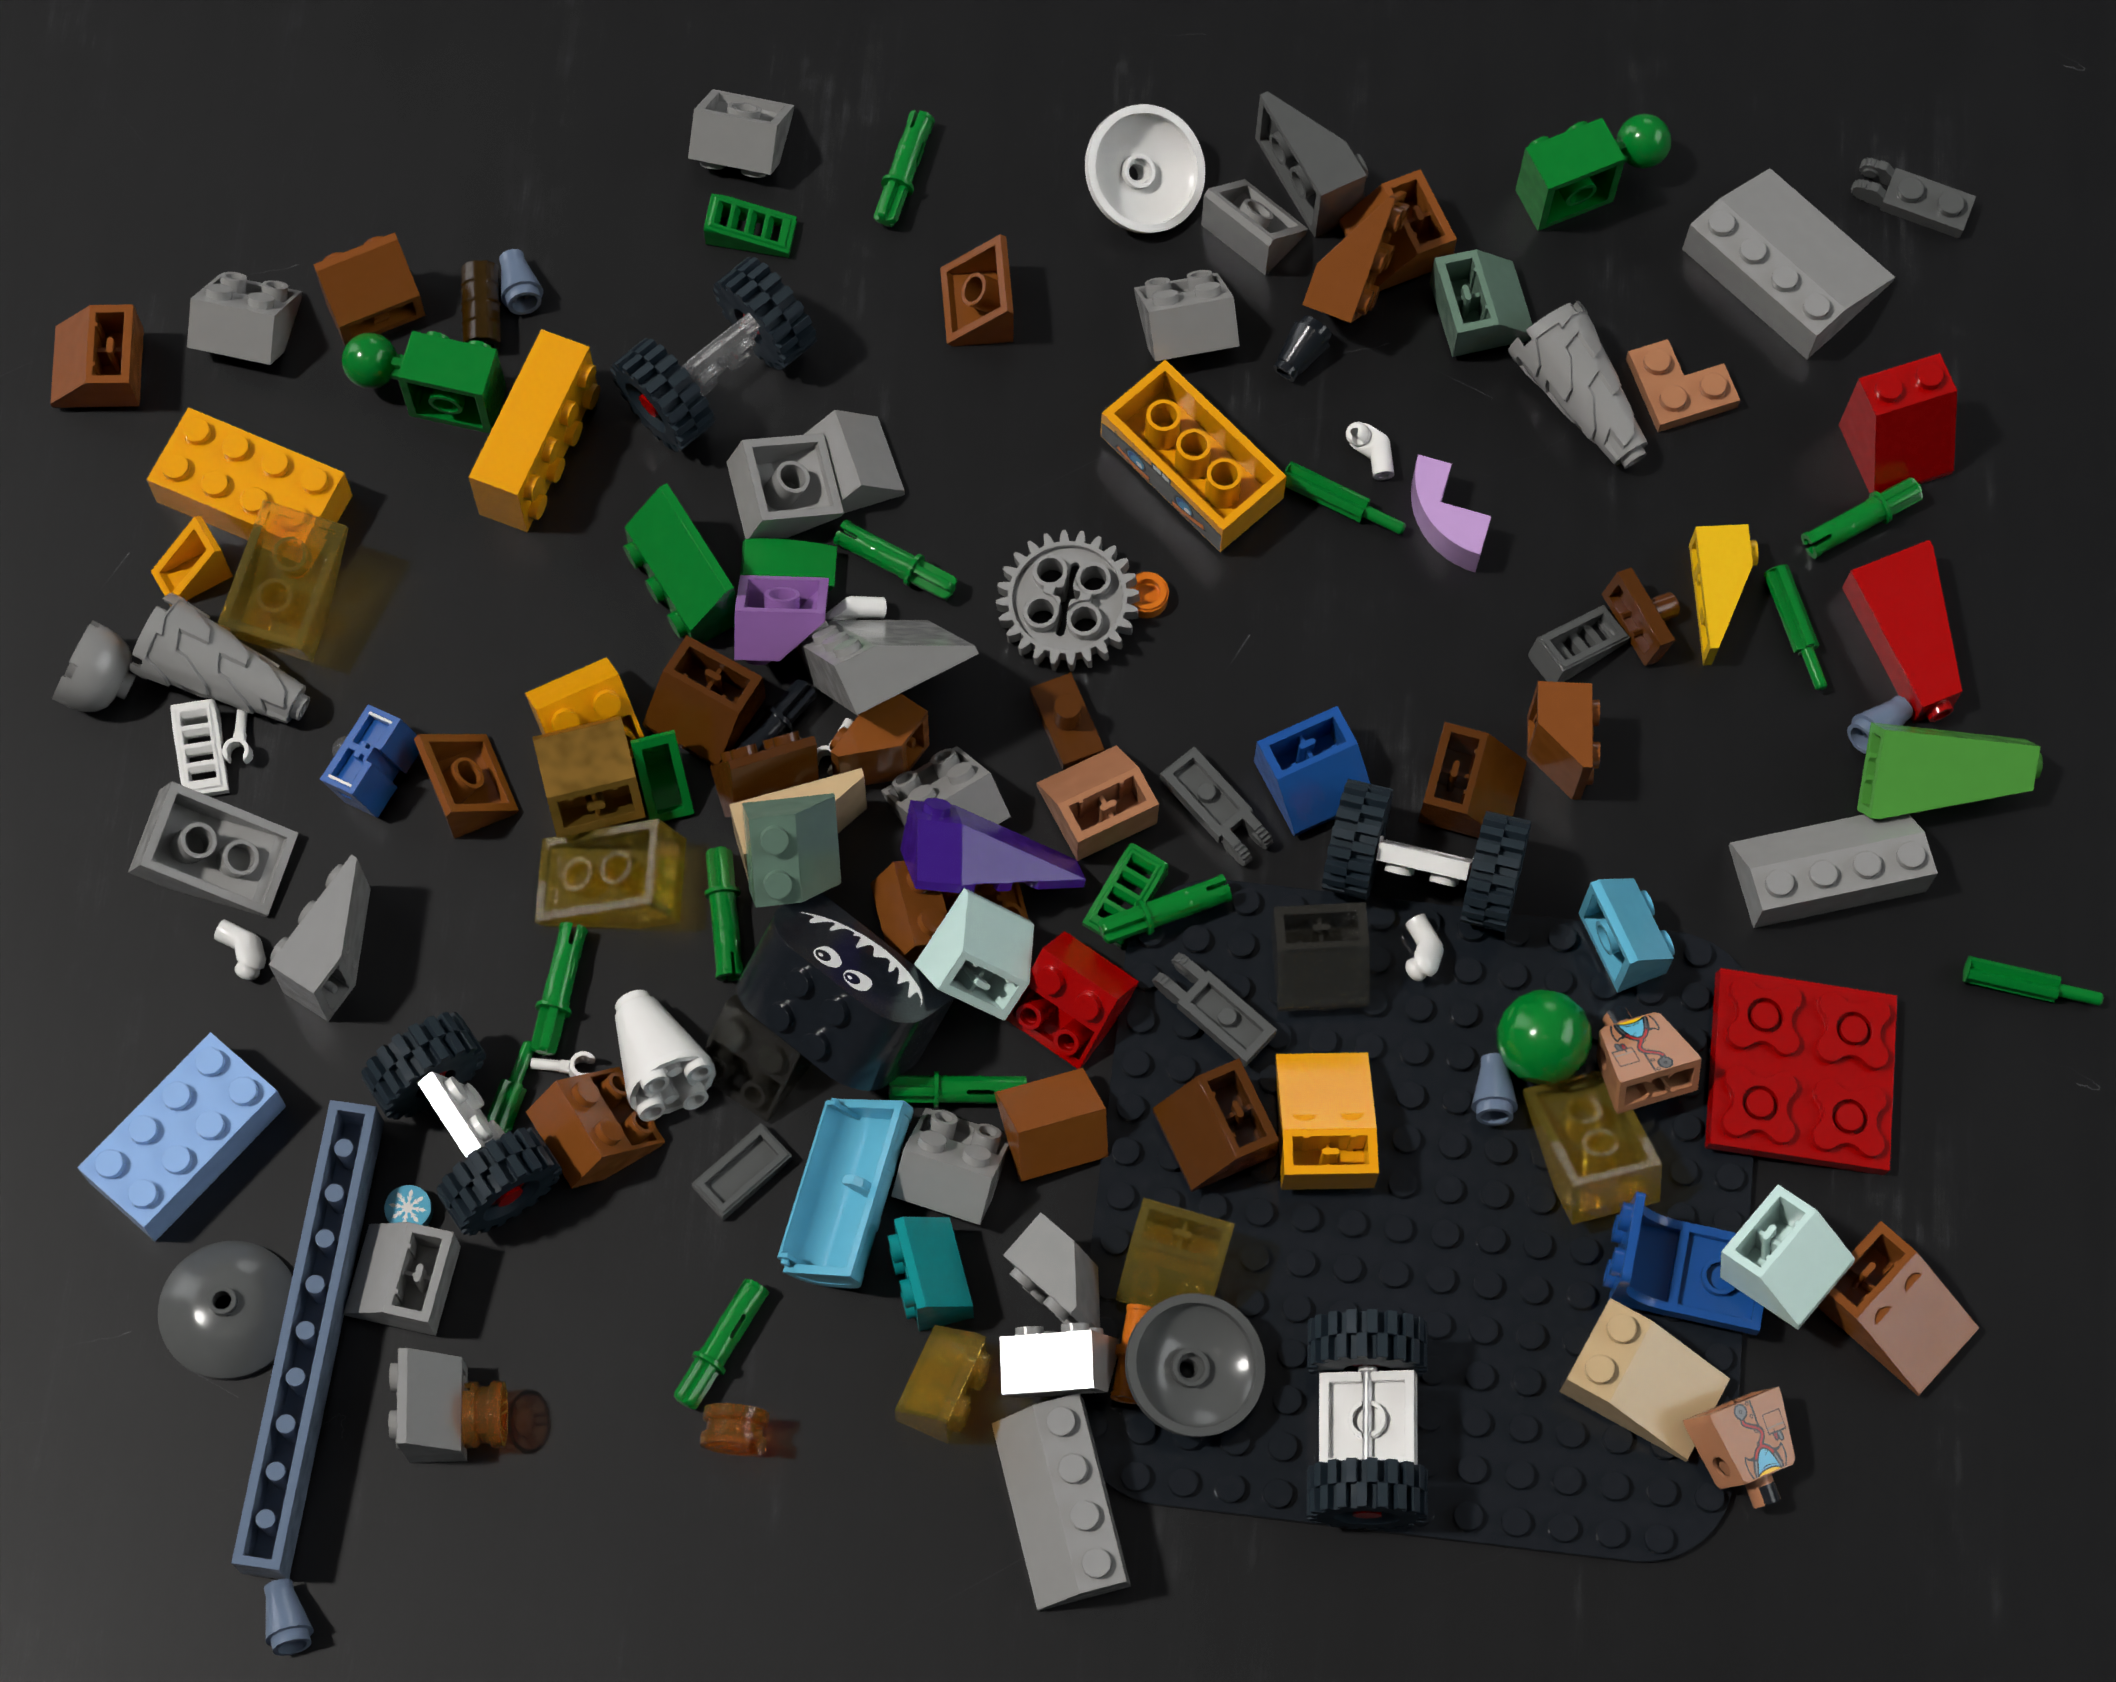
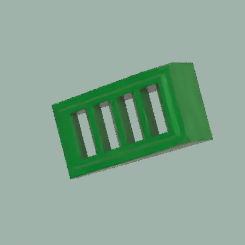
(737, 210)
(1143, 861)

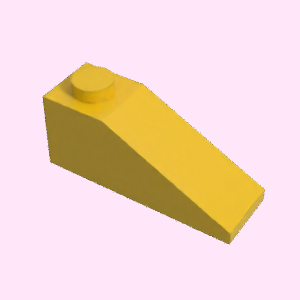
(1720, 568)

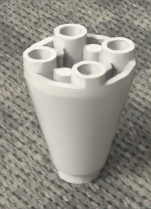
(659, 1058)

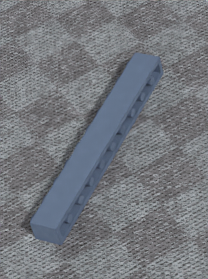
(308, 1341)

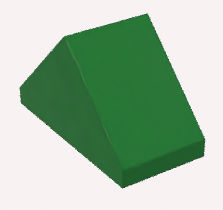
(662, 776)

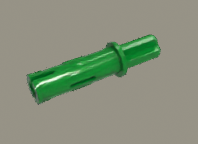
(898, 183)
(1876, 509)
(896, 560)
(1165, 909)
(724, 913)
(558, 990)
(950, 1089)
(720, 1344)

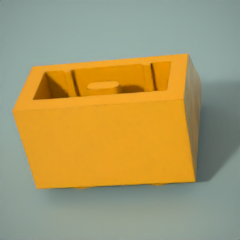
(584, 698)

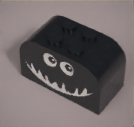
(840, 995)

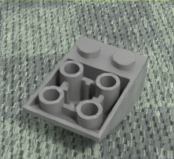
(324, 951)

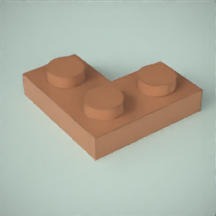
(1676, 397)

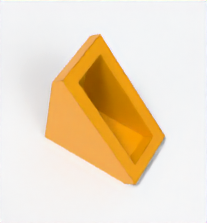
(192, 562)

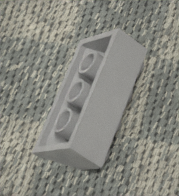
(1832, 867)
(1060, 1502)

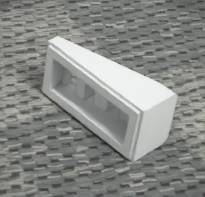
(194, 721)

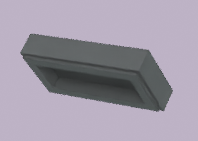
(742, 1171)

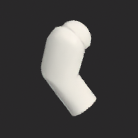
(1374, 446)
(858, 607)
(247, 948)
(1428, 949)

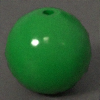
(1544, 1037)

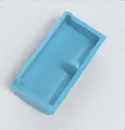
(844, 1191)

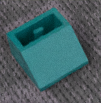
(933, 1271)

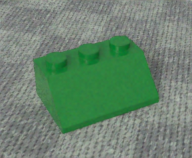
(680, 568)

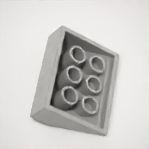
(1785, 261)
(877, 659)

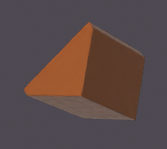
(978, 296)
(466, 780)
(1053, 1124)

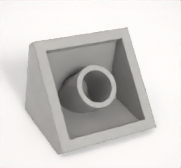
(1250, 224)
(859, 459)

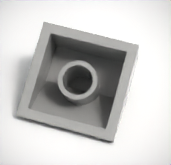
(739, 133)
(783, 485)

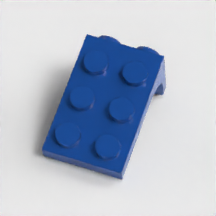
(1675, 1270)

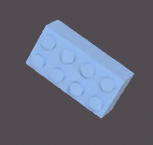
(182, 1136)

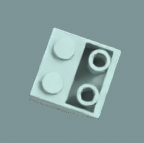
(980, 954)
(1785, 1257)

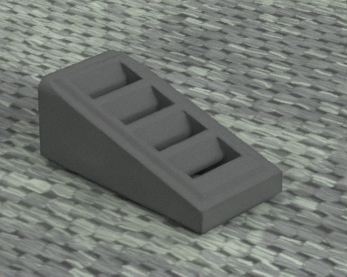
(1555, 660)

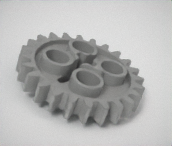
(1106, 606)

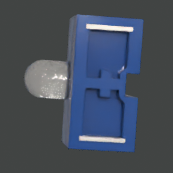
(370, 760)

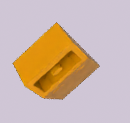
(1326, 1121)

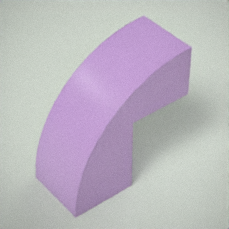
(1449, 529)

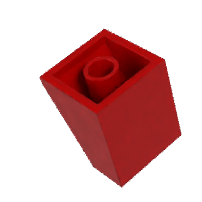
(1903, 424)

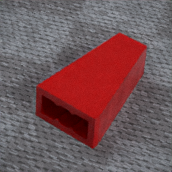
(1909, 627)

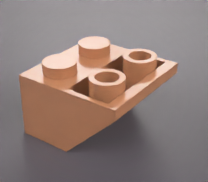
(1100, 801)

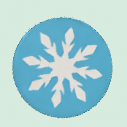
(408, 1204)

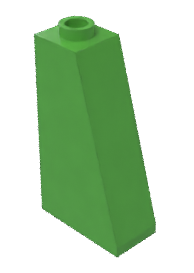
(1936, 768)

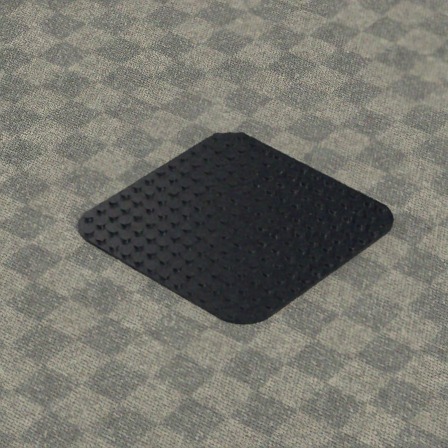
(1449, 1233)

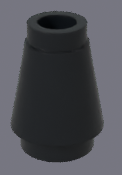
(1302, 347)

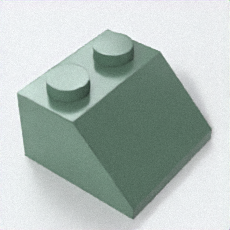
(791, 848)

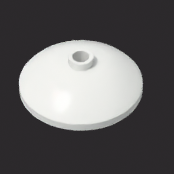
(1166, 162)

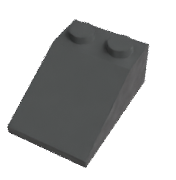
(1311, 163)

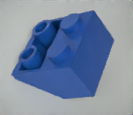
(1309, 768)

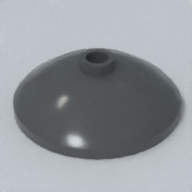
(229, 1340)
(1223, 1357)

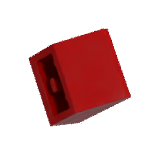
(1072, 999)

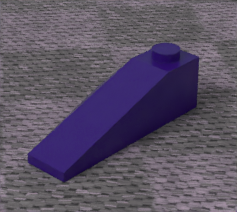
(958, 849)

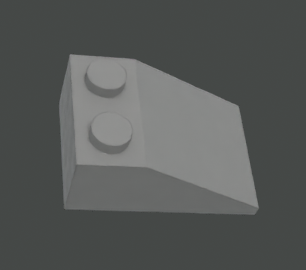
(212, 850)

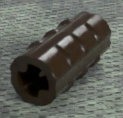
(481, 302)

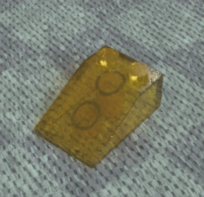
(285, 581)
(613, 877)
(1590, 1149)

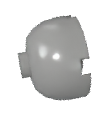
(96, 671)

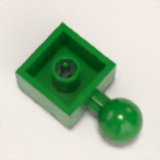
(1584, 166)
(437, 376)

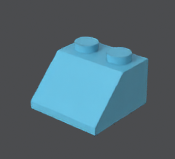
(1625, 932)

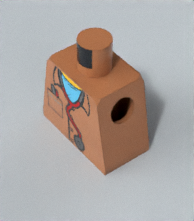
(1644, 1060)
(1745, 1443)

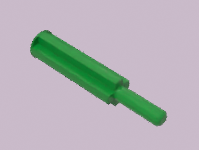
(1337, 497)
(1795, 620)
(2024, 982)
(511, 1091)

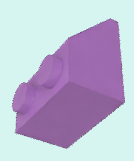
(776, 615)

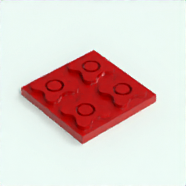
(1801, 1071)

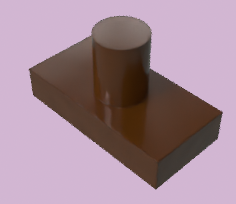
(1642, 615)
(1066, 720)

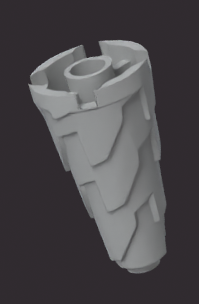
(1581, 381)
(209, 661)

